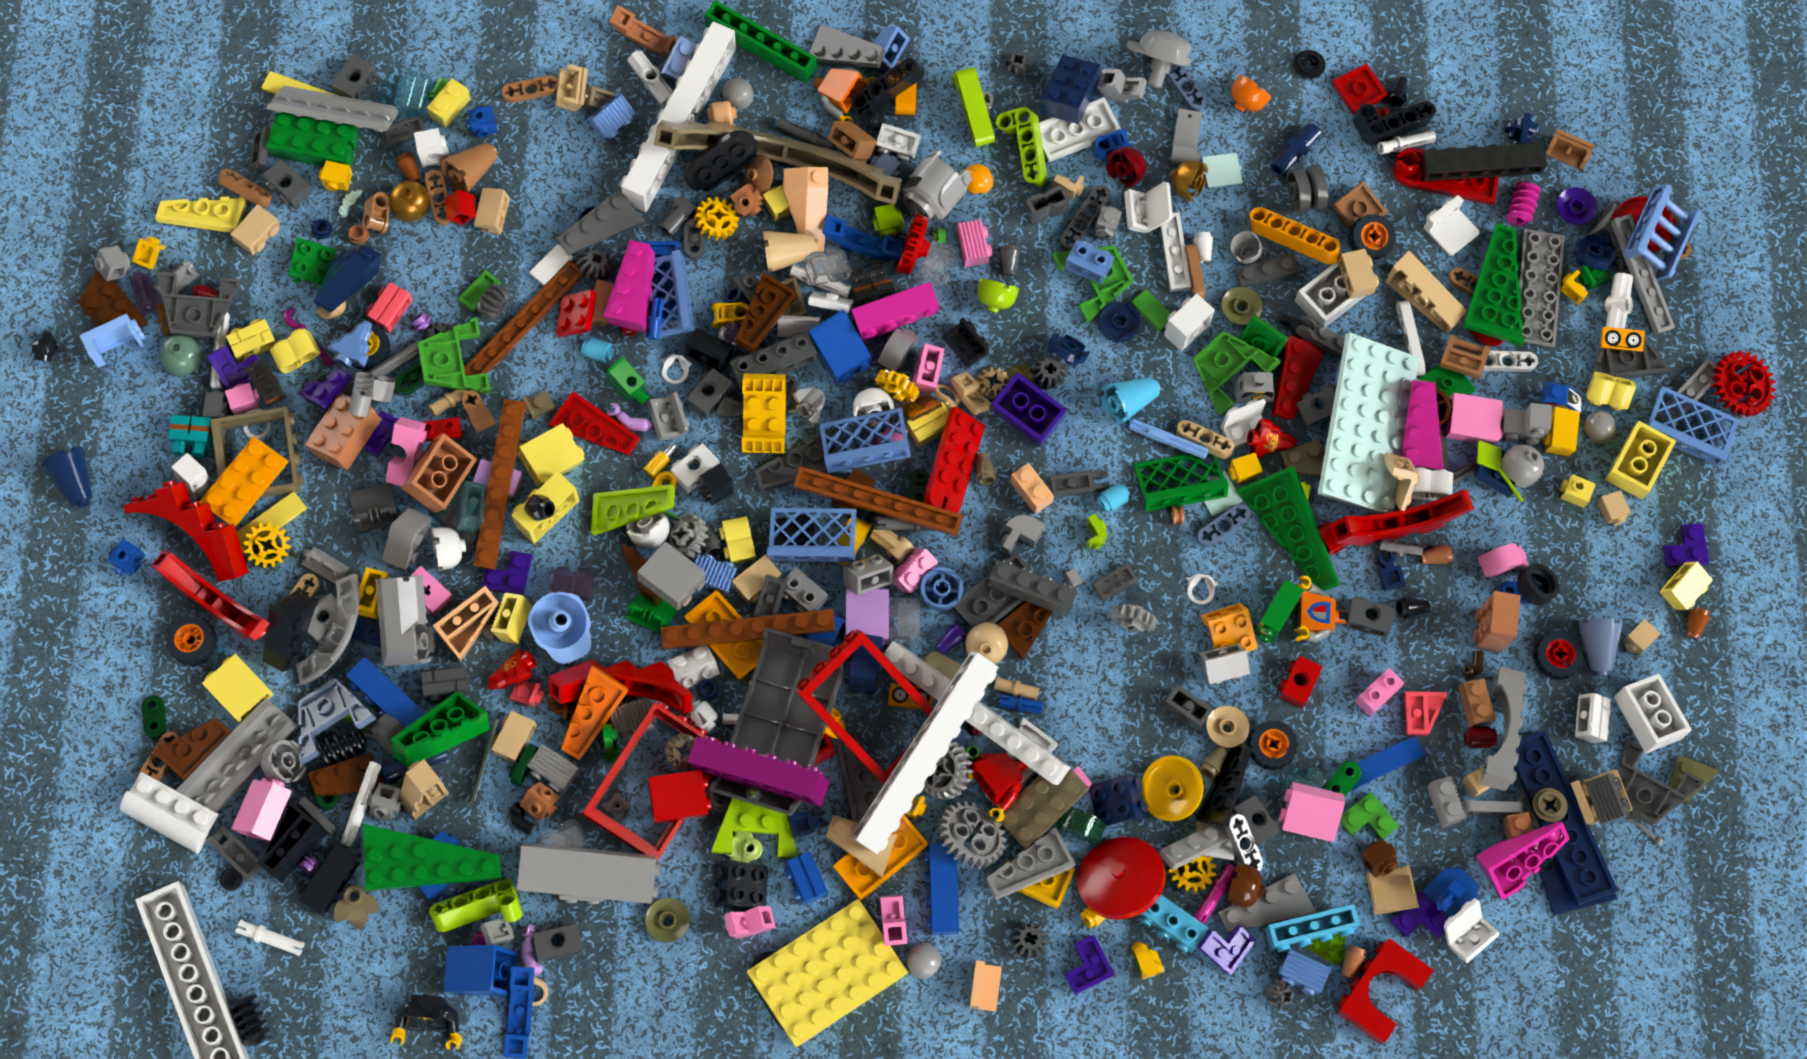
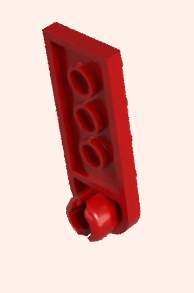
(1408, 173)
(954, 461)

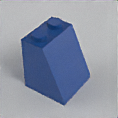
(840, 347)
(479, 970)

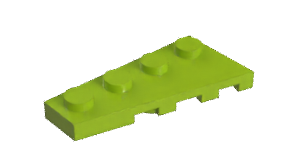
(626, 506)

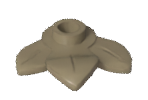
(355, 910)

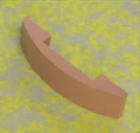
(641, 33)

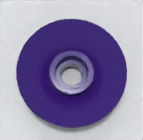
(1582, 200)

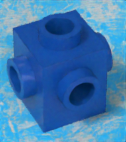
(481, 121)
(125, 558)

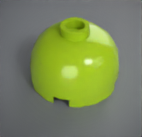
(996, 295)

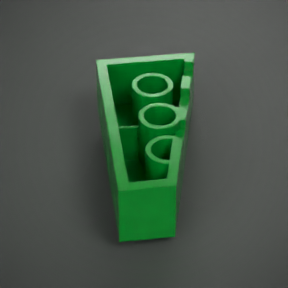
(440, 729)

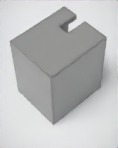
(1073, 577)

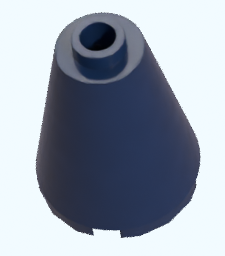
(70, 475)

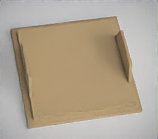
(1392, 891)

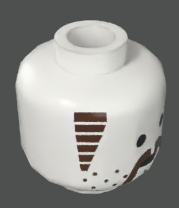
(702, 716)

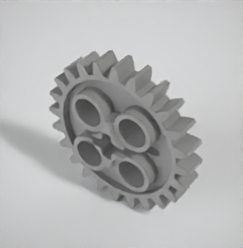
(985, 845)

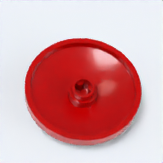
(1121, 878)

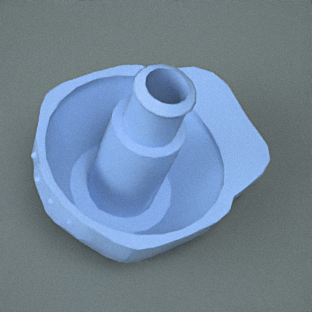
(561, 626)

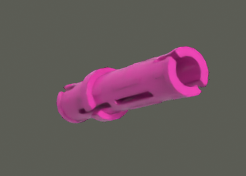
(1220, 886)

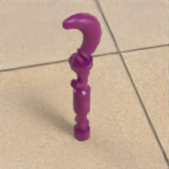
(290, 322)

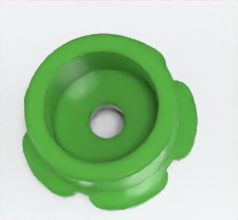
(940, 235)

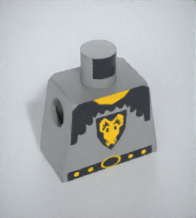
(1254, 386)

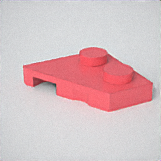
(1421, 711)

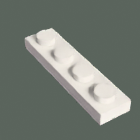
(1175, 254)

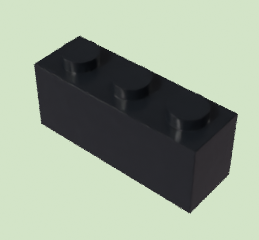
(329, 879)

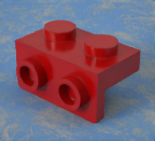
(451, 427)

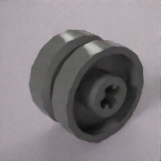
(1307, 188)

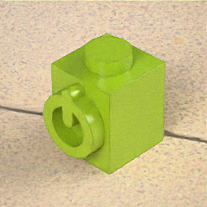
(887, 220)

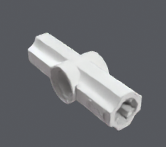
(644, 70)
(1619, 302)

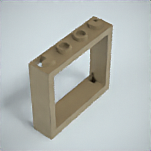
(254, 418)

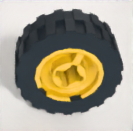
(379, 347)

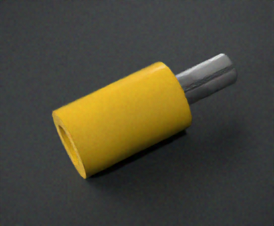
(659, 462)

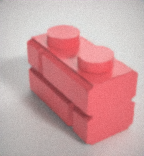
(388, 307)

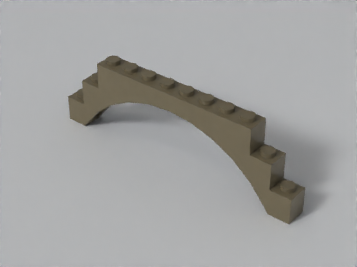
(840, 165)

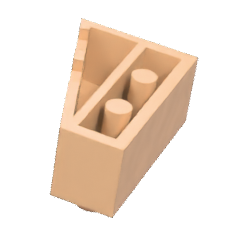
(466, 622)

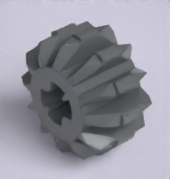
(594, 264)
(493, 301)
(1041, 372)
(1033, 933)

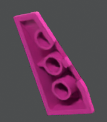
(1515, 859)

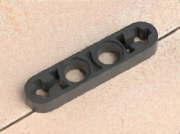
(1082, 216)

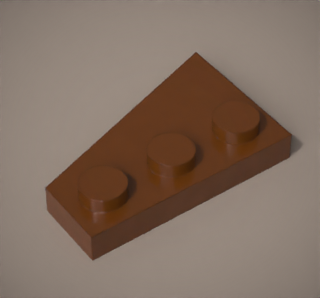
(191, 749)

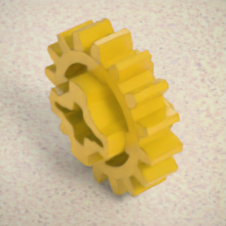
(716, 218)
(897, 385)
(261, 554)
(1199, 874)

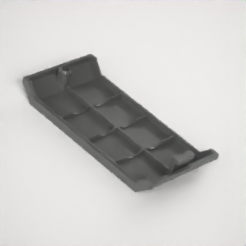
(776, 717)

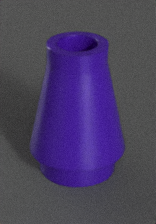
(952, 637)

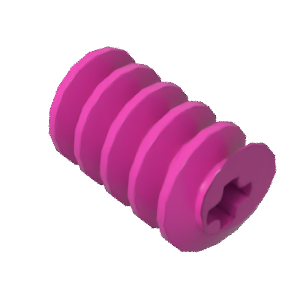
(1523, 203)

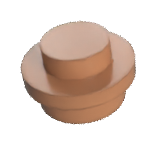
(358, 235)

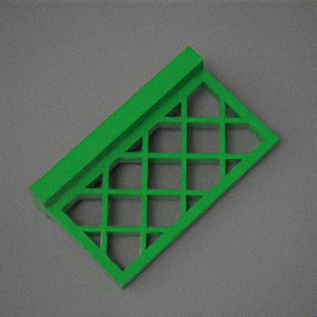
(1184, 493)

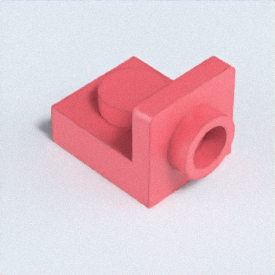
(527, 693)

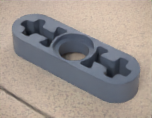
(1198, 95)
(1224, 517)

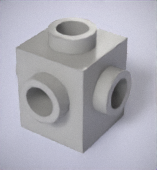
(385, 802)

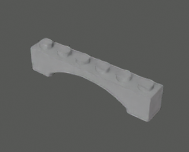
(1509, 689)

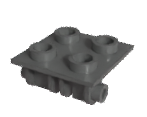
(373, 507)

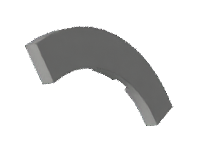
(339, 634)

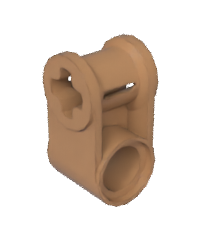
(376, 216)
(478, 413)

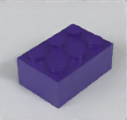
(1028, 409)

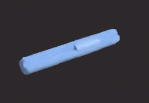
(1168, 438)

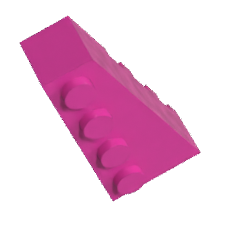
(632, 290)
(895, 311)
(1422, 430)

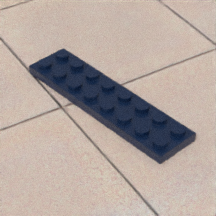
(1580, 856)

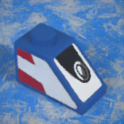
(1561, 396)

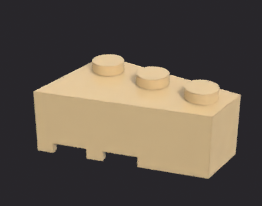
(421, 789)

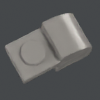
(1118, 87)
(897, 348)
(1023, 528)

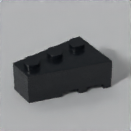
(287, 630)
(290, 842)

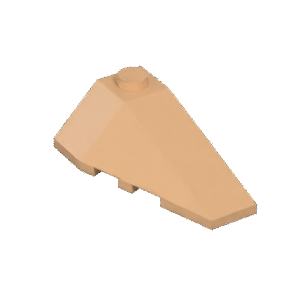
(807, 198)

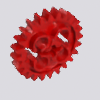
(1743, 384)

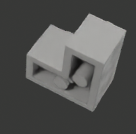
(1527, 424)
(405, 537)

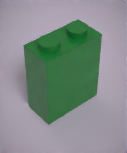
(1278, 612)

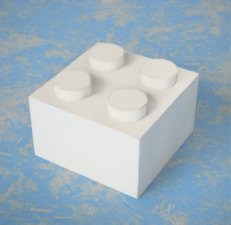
(1188, 321)

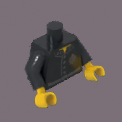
(427, 1014)

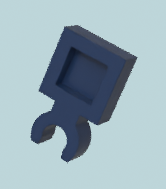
(1390, 575)
(803, 824)

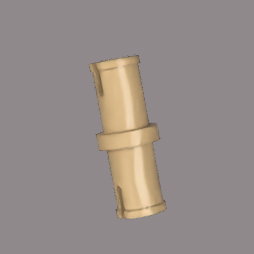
(449, 400)
(1016, 688)

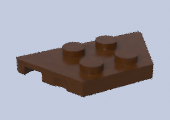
(107, 301)

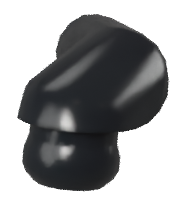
(1292, 322)

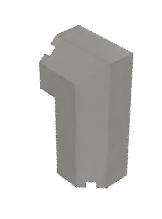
(402, 621)

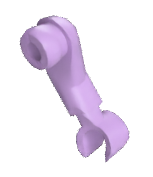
(634, 424)
(526, 949)

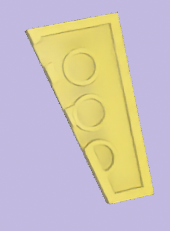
(205, 214)

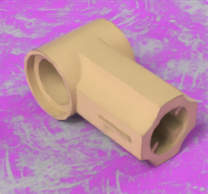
(894, 545)

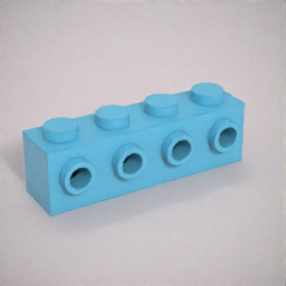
(1174, 924)
(1312, 927)

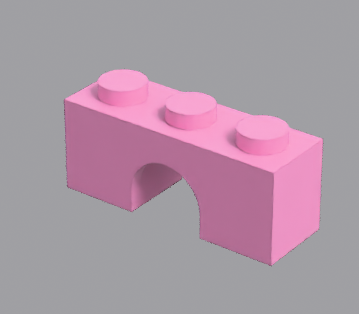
(410, 436)

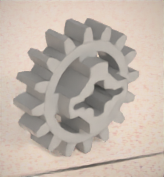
(688, 535)
(1133, 618)

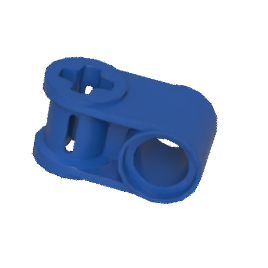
(1110, 142)

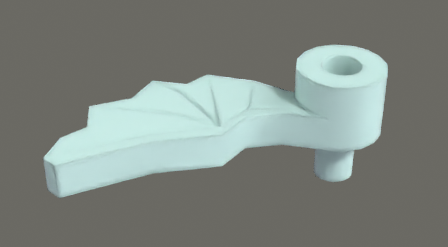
(347, 202)

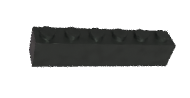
(1483, 161)

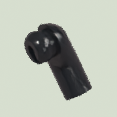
(518, 818)

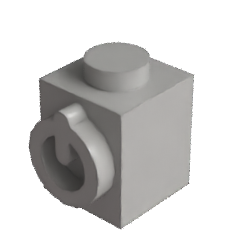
(1107, 223)
(112, 263)

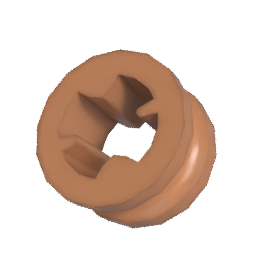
(1177, 515)

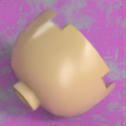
(988, 641)

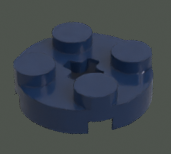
(1601, 259)
(1121, 311)
(1068, 349)

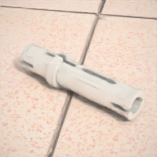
(1399, 143)
(834, 287)
(261, 934)

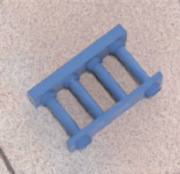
(1646, 226)

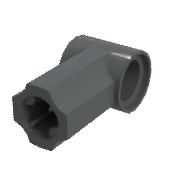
(680, 213)

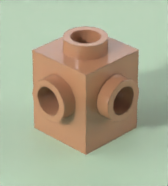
(741, 199)
(540, 801)

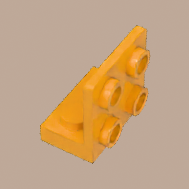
(1230, 627)

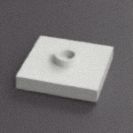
(830, 301)

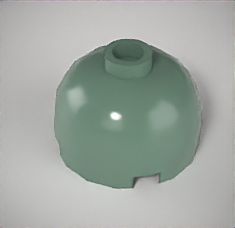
(180, 355)

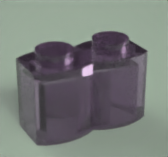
(574, 582)

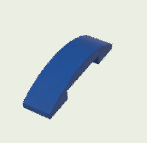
(860, 242)
(1388, 761)
(519, 1012)

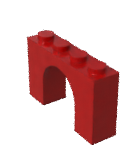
(1357, 1005)

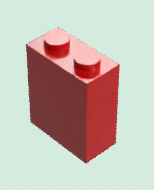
(678, 796)

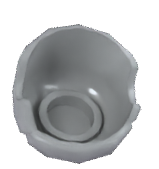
(738, 92)
(1247, 241)
(1600, 427)
(923, 960)

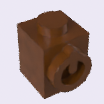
(1379, 858)

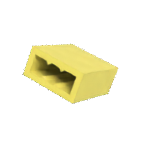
(550, 453)
(236, 687)

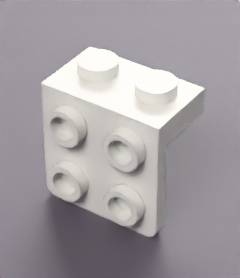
(1148, 209)
(1450, 226)
(1468, 931)

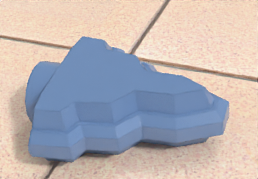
(352, 346)

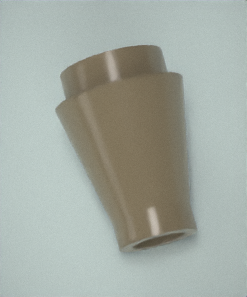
(985, 471)
(1213, 763)

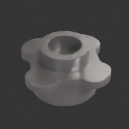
(611, 806)

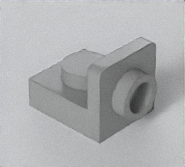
(497, 932)

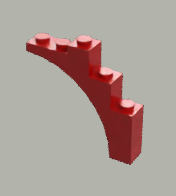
(1397, 524)
(216, 540)
(208, 597)
(649, 682)

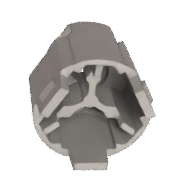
(935, 188)

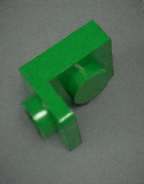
(1592, 277)

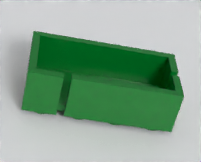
(312, 140)

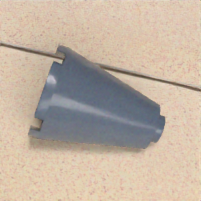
(1601, 643)

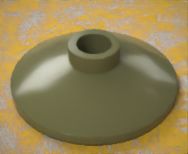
(1241, 297)
(667, 908)

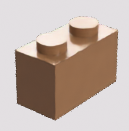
(852, 139)
(1477, 703)

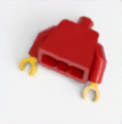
(999, 779)

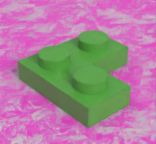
(1368, 811)

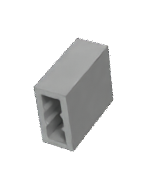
(671, 576)

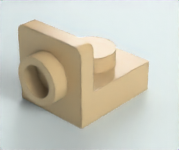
(1071, 188)

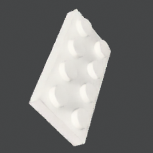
(1065, 137)

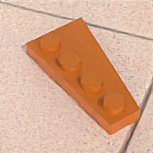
(595, 706)

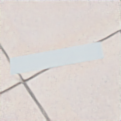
(484, 760)

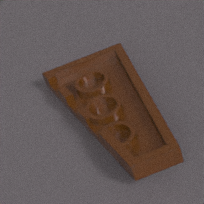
(764, 311)

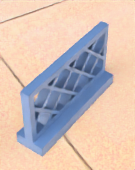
(682, 294)
(1690, 443)
(866, 453)
(812, 553)

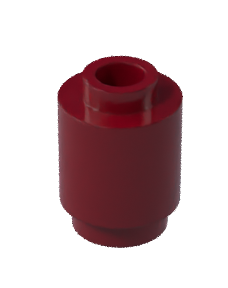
(1480, 737)

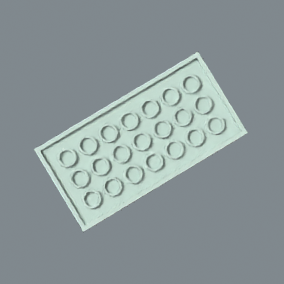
(1367, 423)

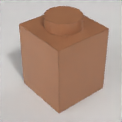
(1517, 824)

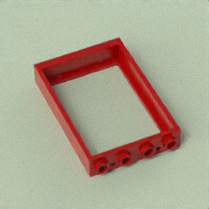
(824, 669)
(609, 825)

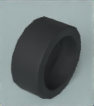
(1528, 588)

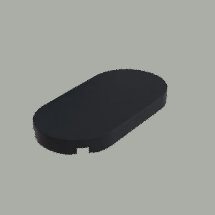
(721, 161)

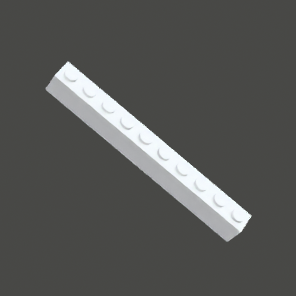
(982, 717)
(924, 752)

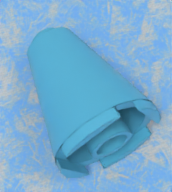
(1128, 397)

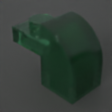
(1081, 825)

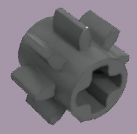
(1017, 68)
(1278, 994)

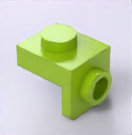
(1098, 529)

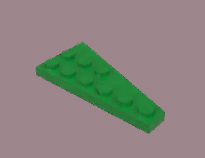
(1497, 295)
(1288, 517)
(409, 861)

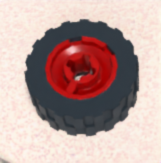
(1550, 663)

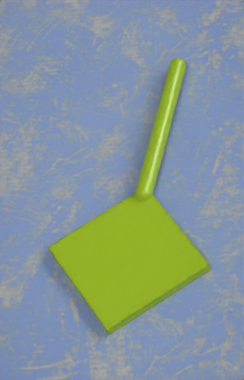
(1490, 457)

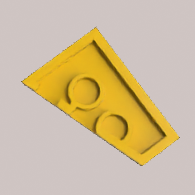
(1050, 890)

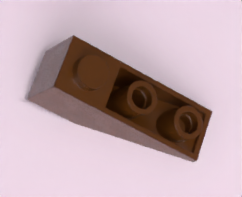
(634, 563)

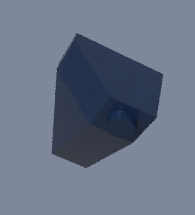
(347, 275)

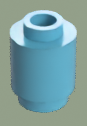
(597, 349)
(1113, 497)

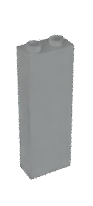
(588, 873)

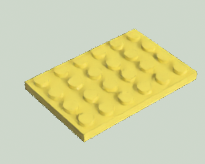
(826, 973)

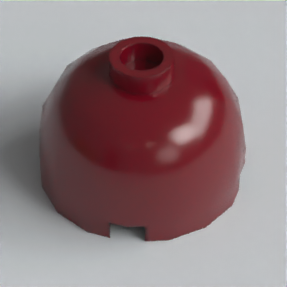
(1126, 161)

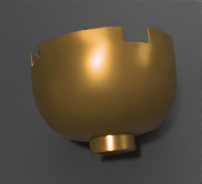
(1189, 175)
(409, 201)

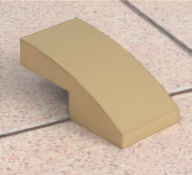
(967, 390)

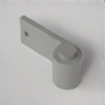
(1186, 137)

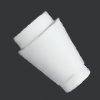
(1204, 245)

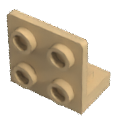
(1406, 476)
(1584, 799)

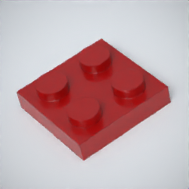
(1359, 87)
(576, 313)

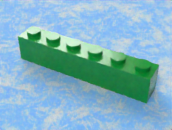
(763, 42)

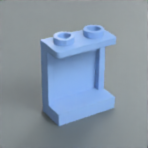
(110, 336)

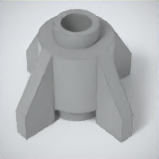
(808, 404)

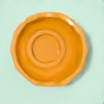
(981, 177)

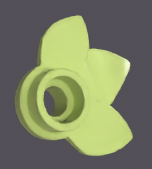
(740, 846)

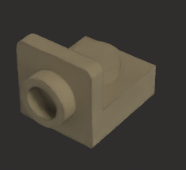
(596, 97)
(538, 405)

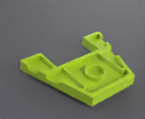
(754, 819)

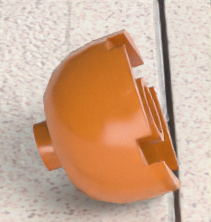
(1248, 95)

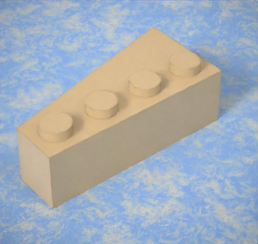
(1425, 293)

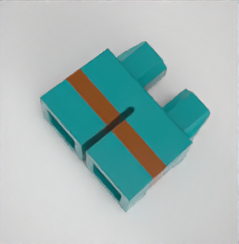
(190, 432)

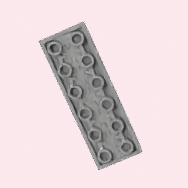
(333, 108)
(1540, 285)
(237, 756)

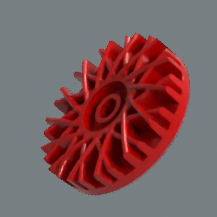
(1635, 207)
(914, 246)

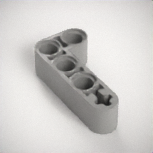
(368, 388)

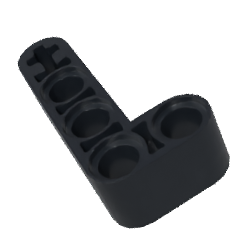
(907, 72)
(1400, 122)

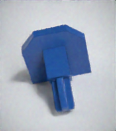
(1452, 890)

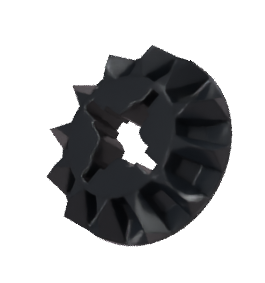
(1315, 59)

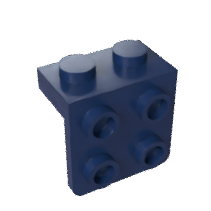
(1119, 800)

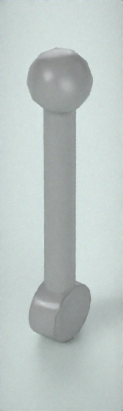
(1658, 840)

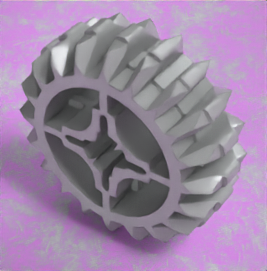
(957, 769)

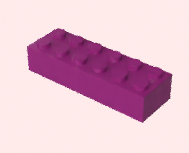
(758, 770)

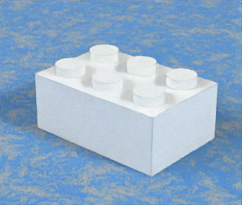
(1326, 296)
(1652, 713)

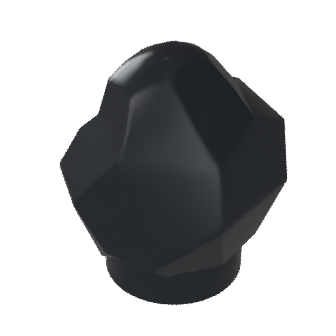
(44, 347)
(539, 507)

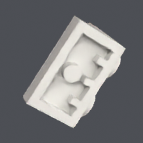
(1241, 420)

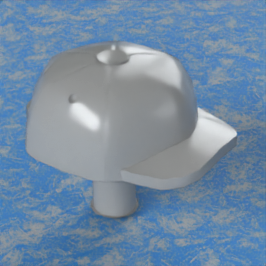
(1165, 49)

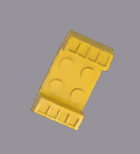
(764, 413)

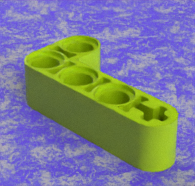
(974, 106)
(1026, 148)
(476, 905)

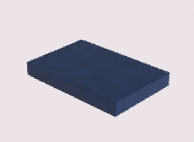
(1559, 895)

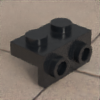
(967, 343)

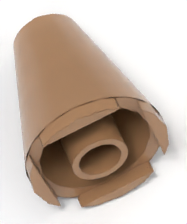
(468, 166)

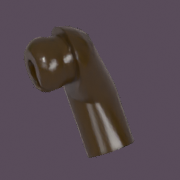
(1475, 667)

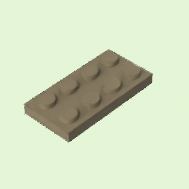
(1042, 806)

